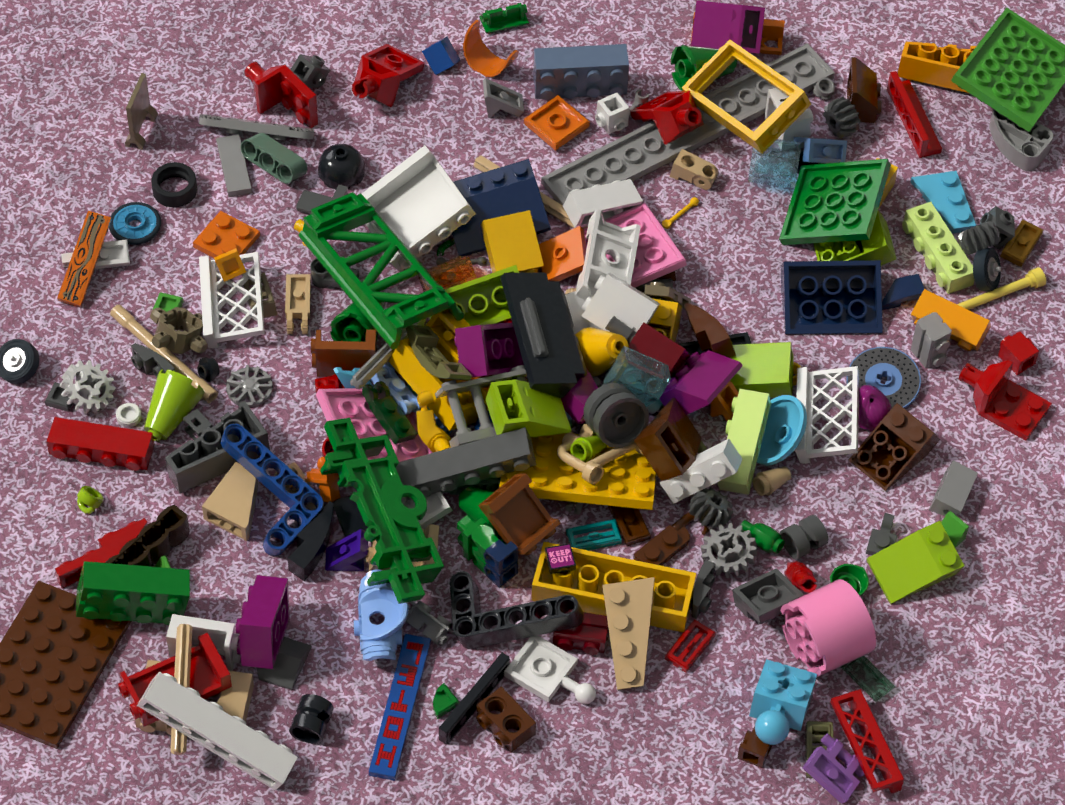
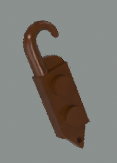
(667, 542)

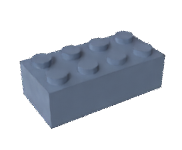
(580, 71)

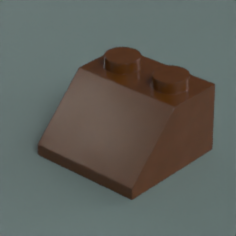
(863, 91)

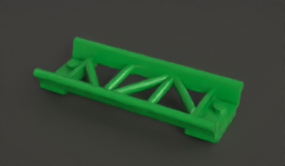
(334, 222)

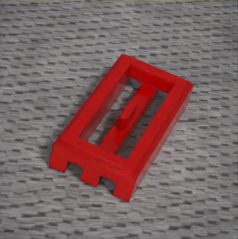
(678, 661)

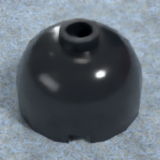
(341, 166)

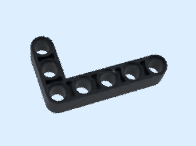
(506, 618)

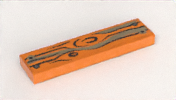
(84, 259)

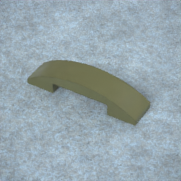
(424, 343)

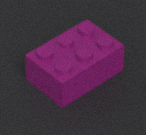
(488, 349)
(263, 622)

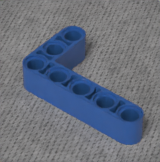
(275, 484)

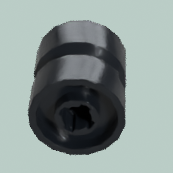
(311, 719)

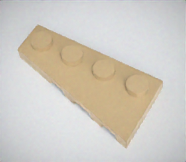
(628, 619)

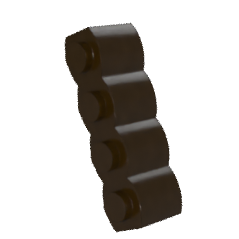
(155, 539)

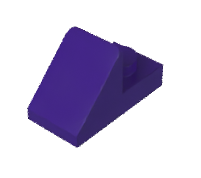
(347, 553)

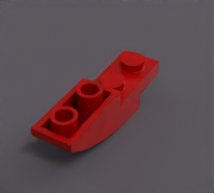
(109, 544)

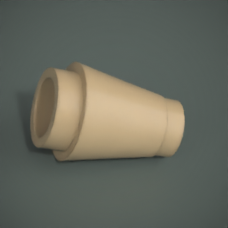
(771, 480)

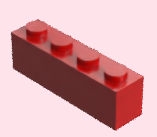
(100, 444)

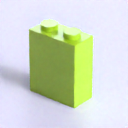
(765, 368)

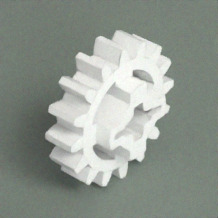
(87, 387)

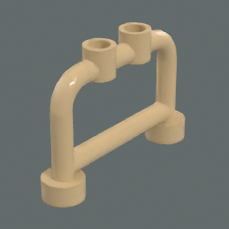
(592, 470)

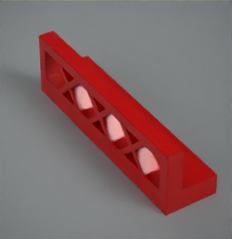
(913, 116)
(872, 738)

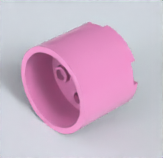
(828, 627)

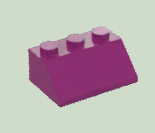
(700, 380)

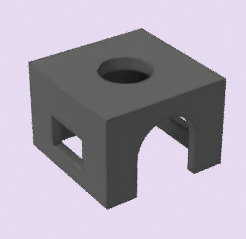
(198, 425)

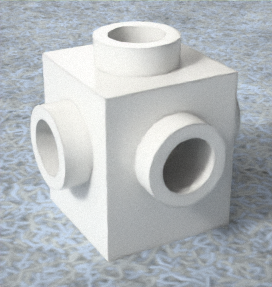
(612, 113)

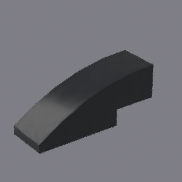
(312, 543)

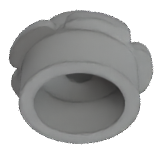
(827, 85)

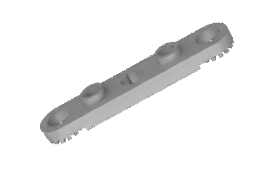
(234, 125)

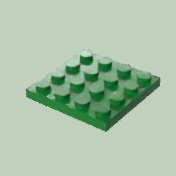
(835, 202)

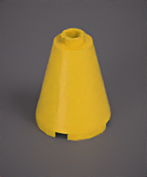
(599, 349)

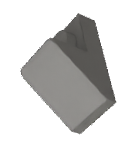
(502, 98)

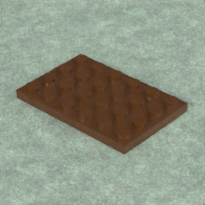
(51, 663)

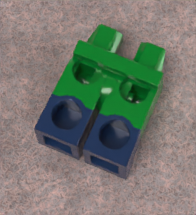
(487, 551)

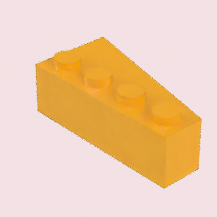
(932, 64)

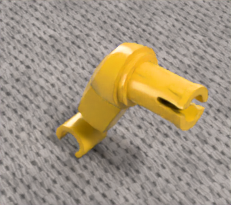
(429, 432)

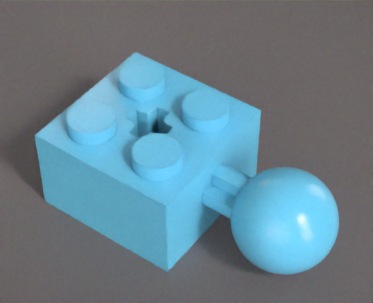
(781, 701)

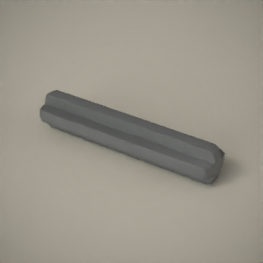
(534, 328)

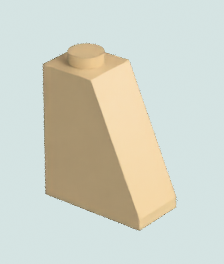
(233, 502)

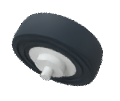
(18, 361)

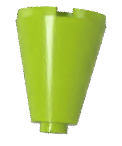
(170, 403)

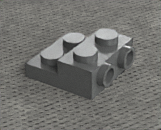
(765, 596)

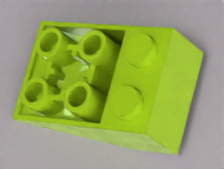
(877, 248)
(518, 406)

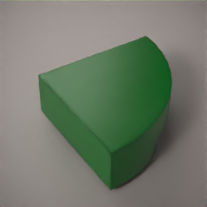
(444, 701)

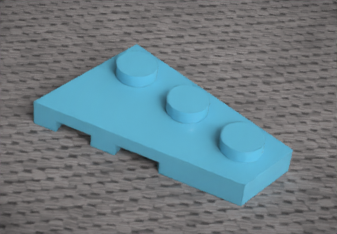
(948, 198)

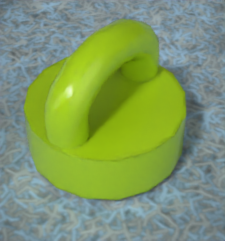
(90, 497)

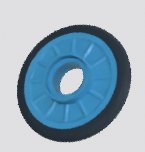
(140, 234)

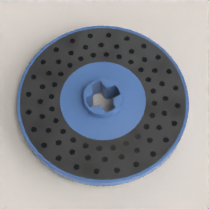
(899, 369)

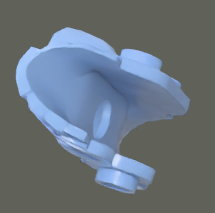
(381, 639)

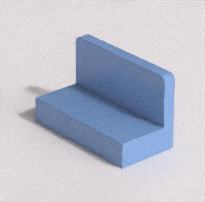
(823, 150)

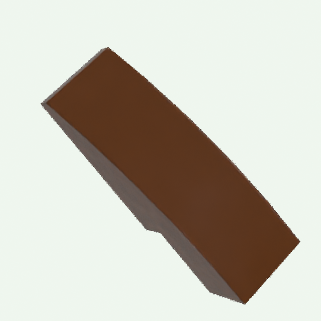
(709, 331)

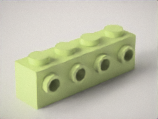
(938, 247)
(746, 434)

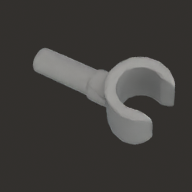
(638, 101)

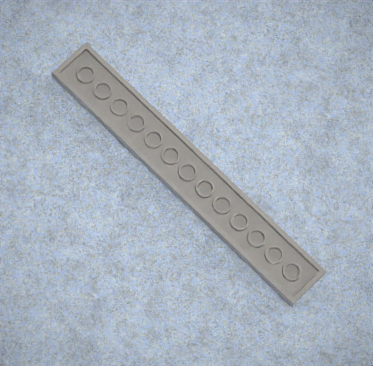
(644, 148)

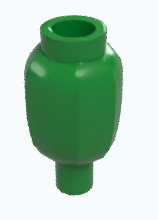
(765, 536)

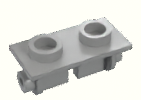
(437, 627)

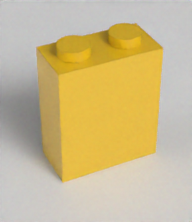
(512, 242)

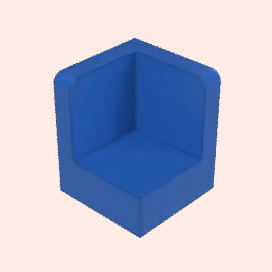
(441, 55)

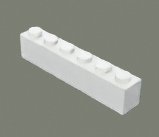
(217, 730)

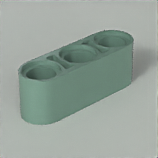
(273, 158)

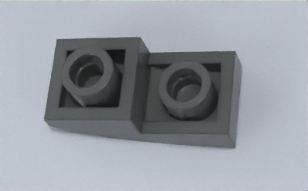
(149, 360)
(701, 594)

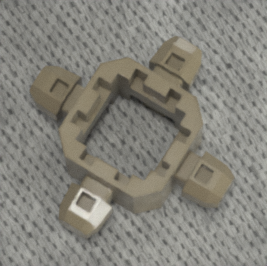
(178, 341)

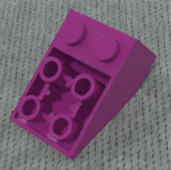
(719, 22)

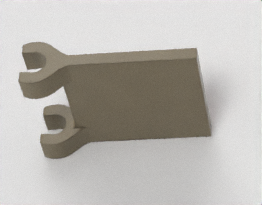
(137, 110)

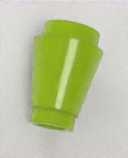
(586, 447)

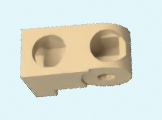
(694, 170)

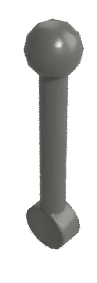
(481, 261)

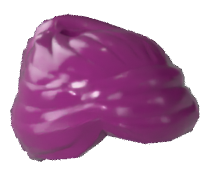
(872, 412)

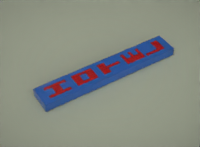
(399, 707)

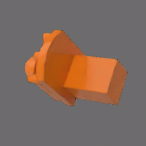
(327, 483)

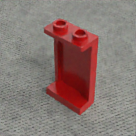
(207, 677)

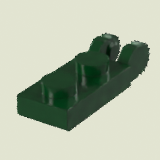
(388, 413)

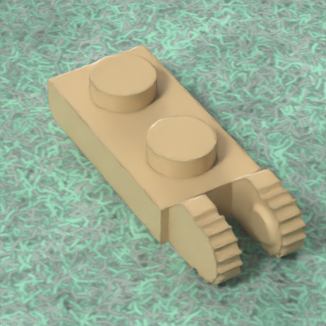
(297, 300)

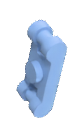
(398, 389)

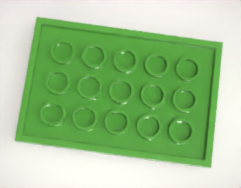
(1014, 69)

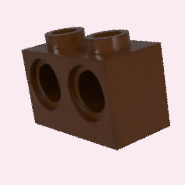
(511, 716)

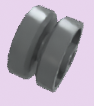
(615, 415)

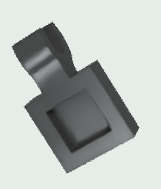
(882, 538)

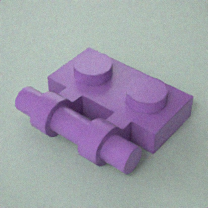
(830, 773)

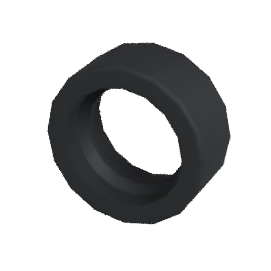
(179, 198)

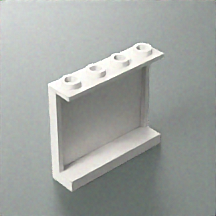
(418, 204)

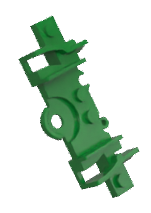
(381, 507)

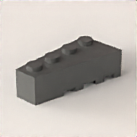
(205, 458)

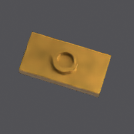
(1022, 244)

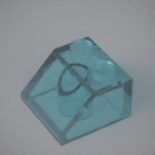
(776, 165)
(640, 374)

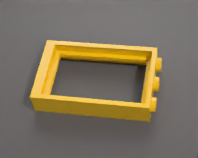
(775, 124)

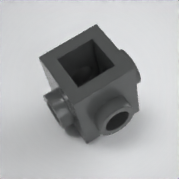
(310, 70)
(1004, 222)

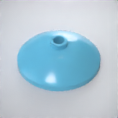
(783, 429)

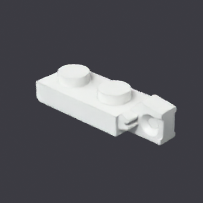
(111, 255)

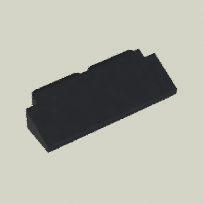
(565, 361)

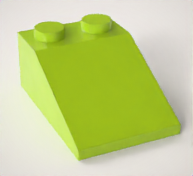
(915, 562)

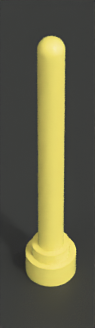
(1034, 278)

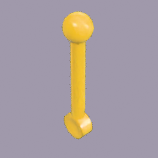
(667, 223)

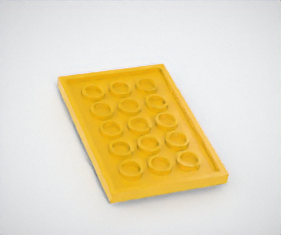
(625, 481)

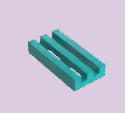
(594, 540)

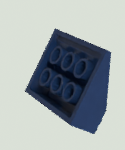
(498, 194)
(831, 297)

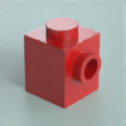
(1019, 351)

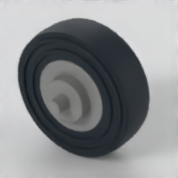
(986, 269)

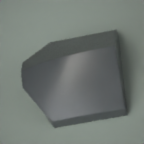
(287, 664)

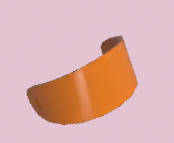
(480, 57)

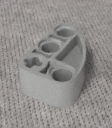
(1018, 145)

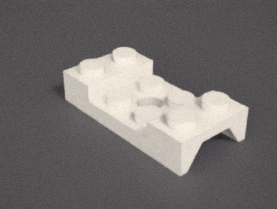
(610, 240)

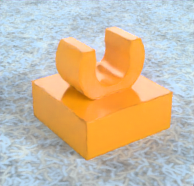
(230, 265)

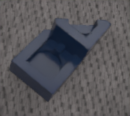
(902, 290)

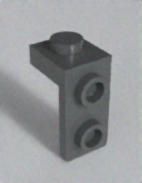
(312, 200)

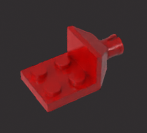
(382, 72)
(282, 85)
(673, 114)
(1004, 400)

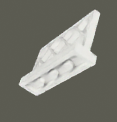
(211, 304)
(806, 394)

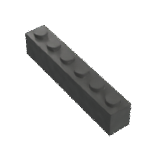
(468, 463)

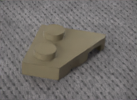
(659, 291)

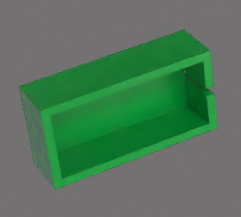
(132, 592)

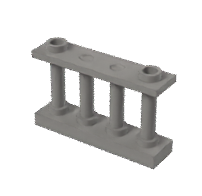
(452, 388)

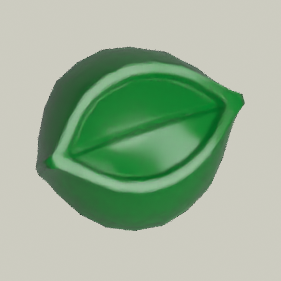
(854, 575)

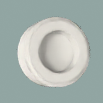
(128, 415)

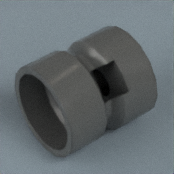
(808, 535)

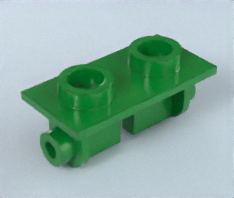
(500, 19)

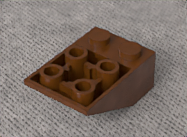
(669, 442)
(894, 447)

